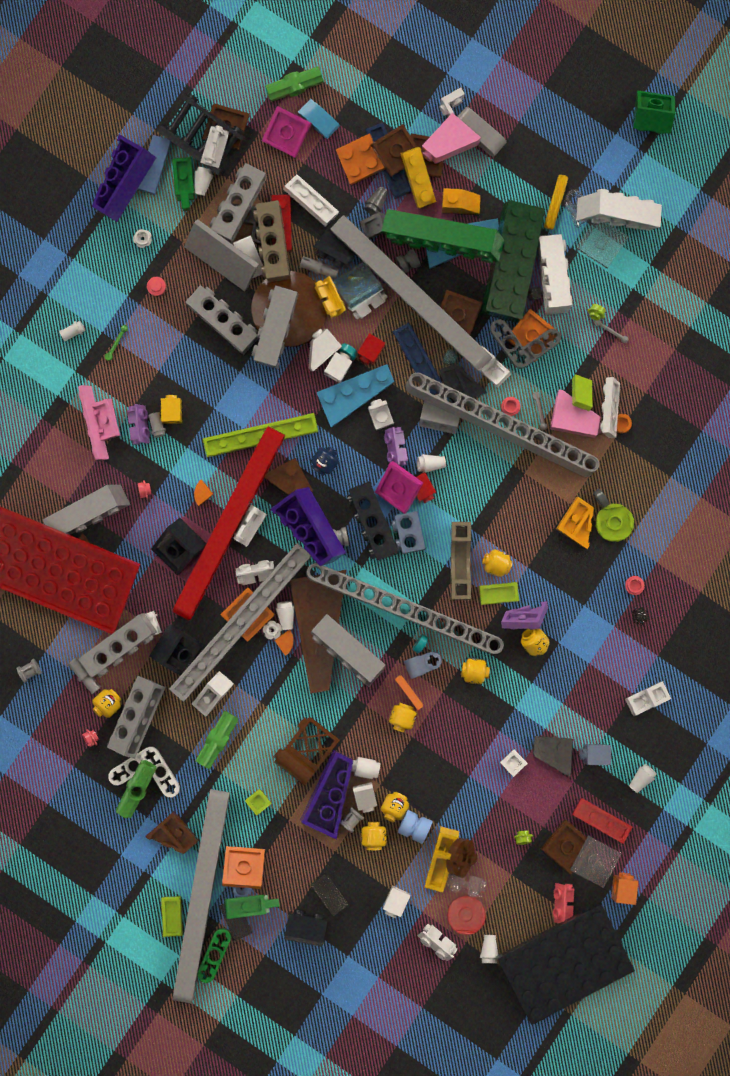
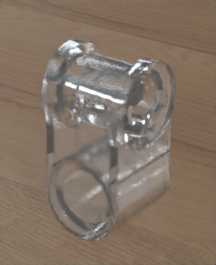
(572, 208)

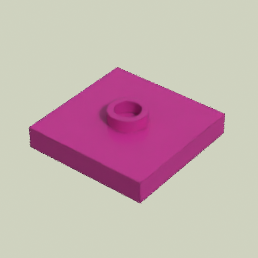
(286, 131)
(398, 487)

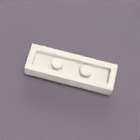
(311, 200)
(610, 407)

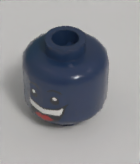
(325, 460)

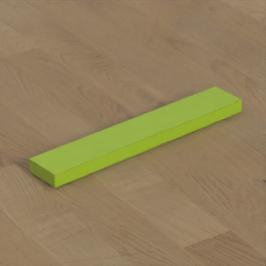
(251, 436)

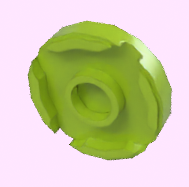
(614, 522)

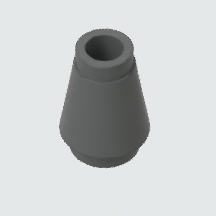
(376, 201)

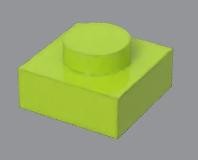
(258, 801)

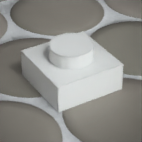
(513, 762)

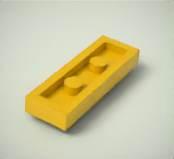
(418, 177)

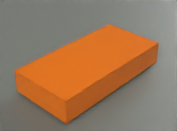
(409, 692)

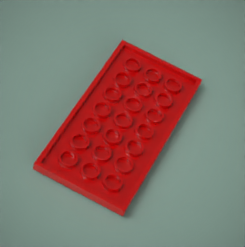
(64, 572)

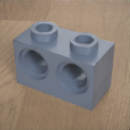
(413, 532)
(596, 754)

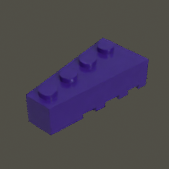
(122, 178)
(309, 525)
(328, 797)

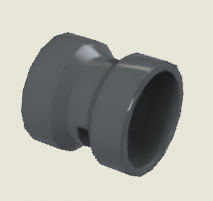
(408, 261)

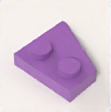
(525, 617)

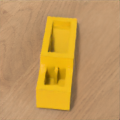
(437, 871)

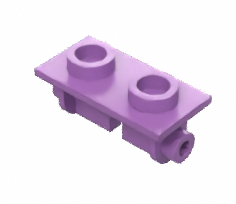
(138, 415)
(393, 438)

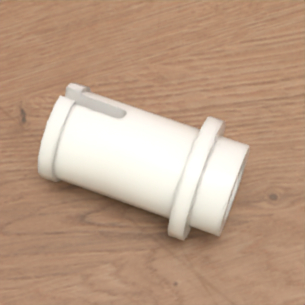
(72, 330)
(152, 618)

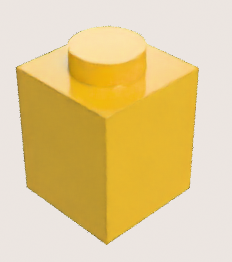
(171, 410)

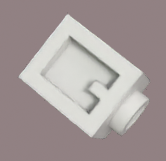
(452, 99)
(380, 414)

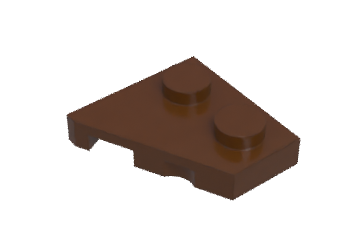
(288, 477)

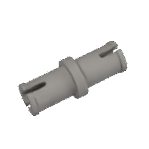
(319, 267)
(83, 675)

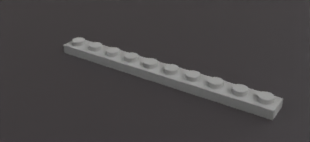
(240, 622)

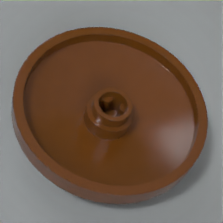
(308, 312)

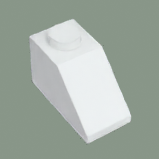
(322, 348)
(212, 693)
(365, 797)

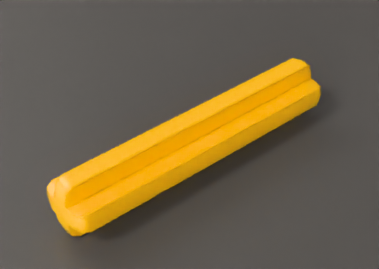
(556, 202)

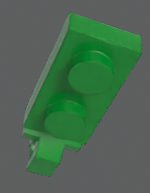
(183, 181)
(249, 906)

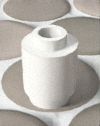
(365, 768)

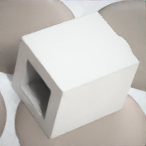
(338, 366)
(396, 902)

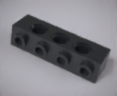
(366, 492)

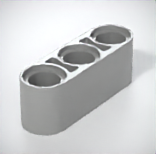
(490, 140)

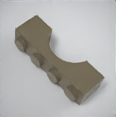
(460, 560)

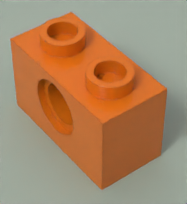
(624, 888)

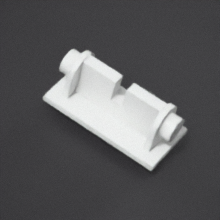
(215, 146)
(363, 309)
(249, 525)
(247, 573)
(430, 938)

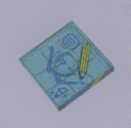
(357, 285)

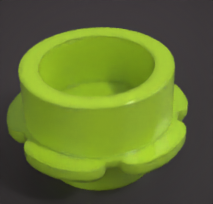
(596, 312)
(523, 838)

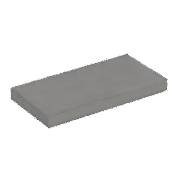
(221, 255)

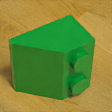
(654, 112)

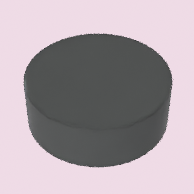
(600, 498)

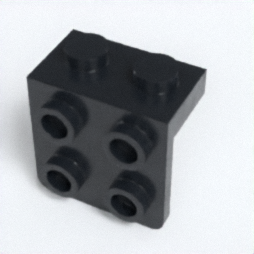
(333, 249)

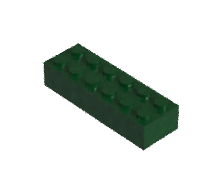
(511, 276)

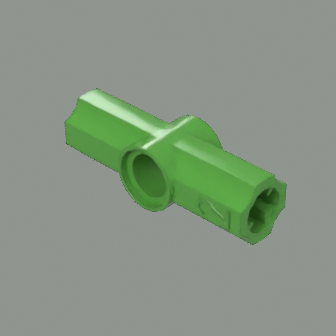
(294, 84)
(217, 739)
(132, 798)

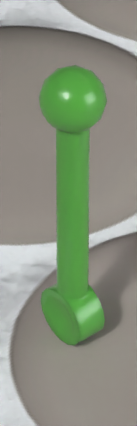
(108, 356)

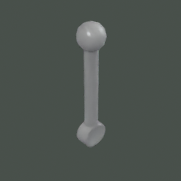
(624, 339)
(536, 395)

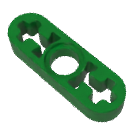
(203, 966)

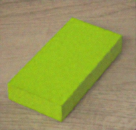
(582, 392)
(498, 593)
(172, 916)

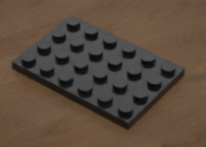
(565, 963)

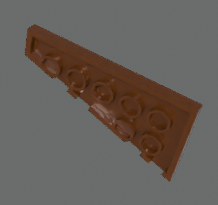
(311, 605)

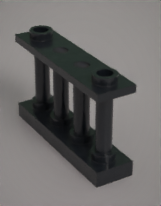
(185, 142)

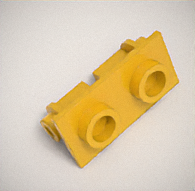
(326, 289)

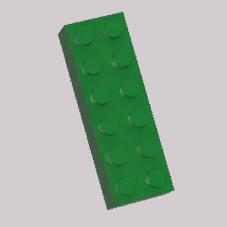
(443, 235)

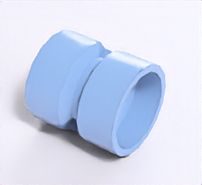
(415, 826)

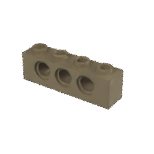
(265, 212)

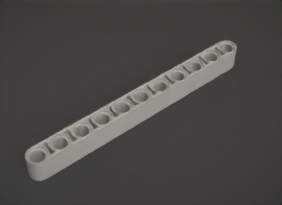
(411, 293)
(492, 425)
(412, 616)
(201, 896)

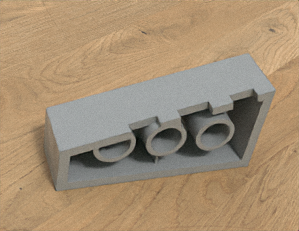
(275, 327)
(89, 510)
(348, 650)

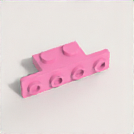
(100, 421)

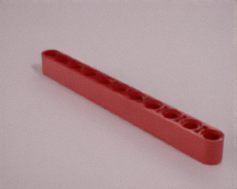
(228, 523)

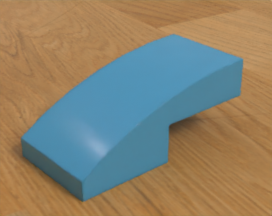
(320, 119)

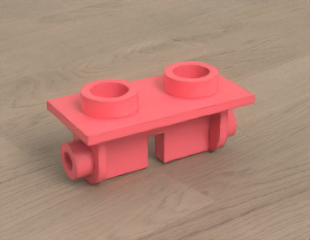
(562, 895)

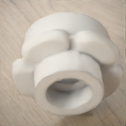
(142, 233)
(277, 628)

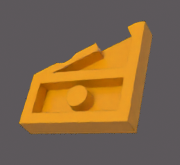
(577, 522)

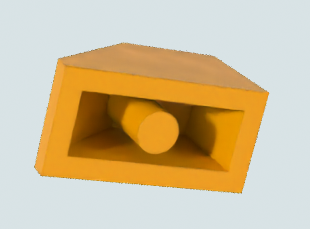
(460, 202)

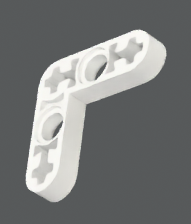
(142, 756)

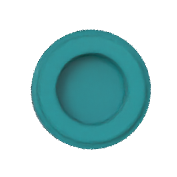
(349, 350)
(420, 643)

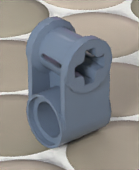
(419, 664)

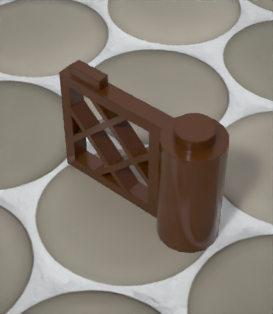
(294, 762)

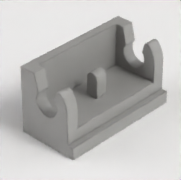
(438, 419)

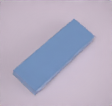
(159, 148)

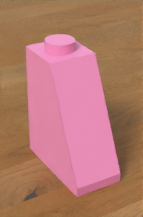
(449, 140)
(574, 419)

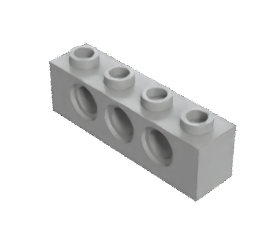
(256, 179)
(204, 295)
(92, 659)
(136, 717)

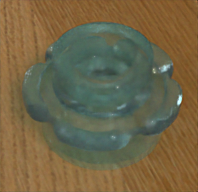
(450, 357)

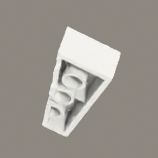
(619, 210)
(554, 274)

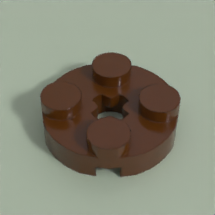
(461, 858)

